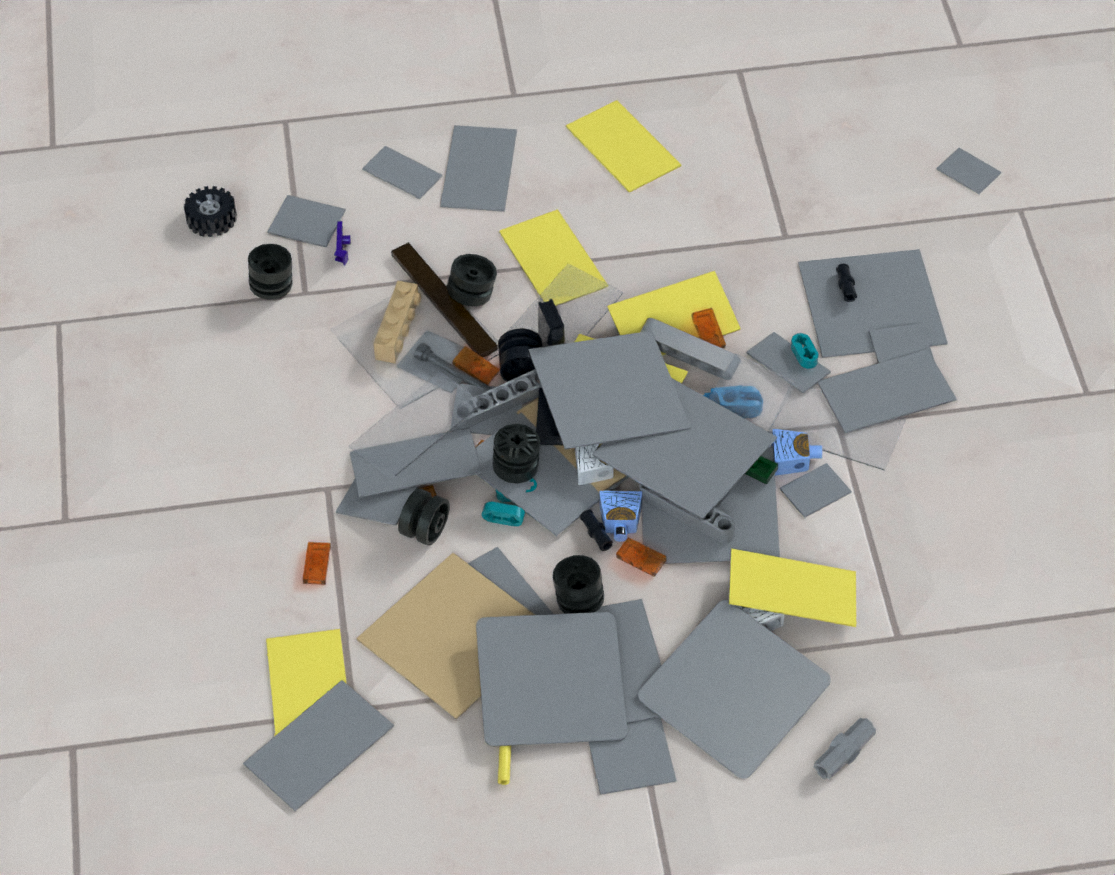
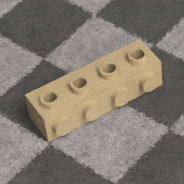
(396, 322)

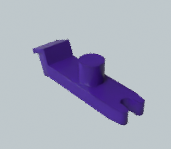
(341, 255)

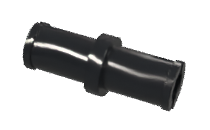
(846, 282)
(596, 530)

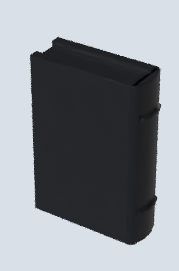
(550, 324)
(545, 424)

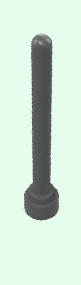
(424, 353)

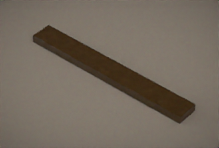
(437, 293)

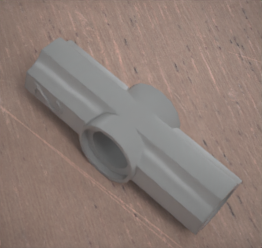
(844, 748)

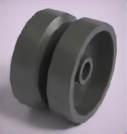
(471, 280)
(423, 516)

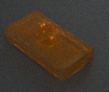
(708, 327)
(475, 365)
(641, 557)
(316, 563)

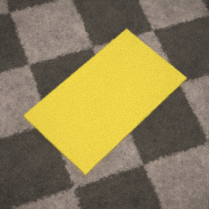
(623, 146)
(546, 247)
(675, 306)
(792, 587)
(302, 672)

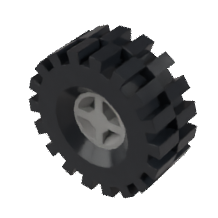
(210, 211)

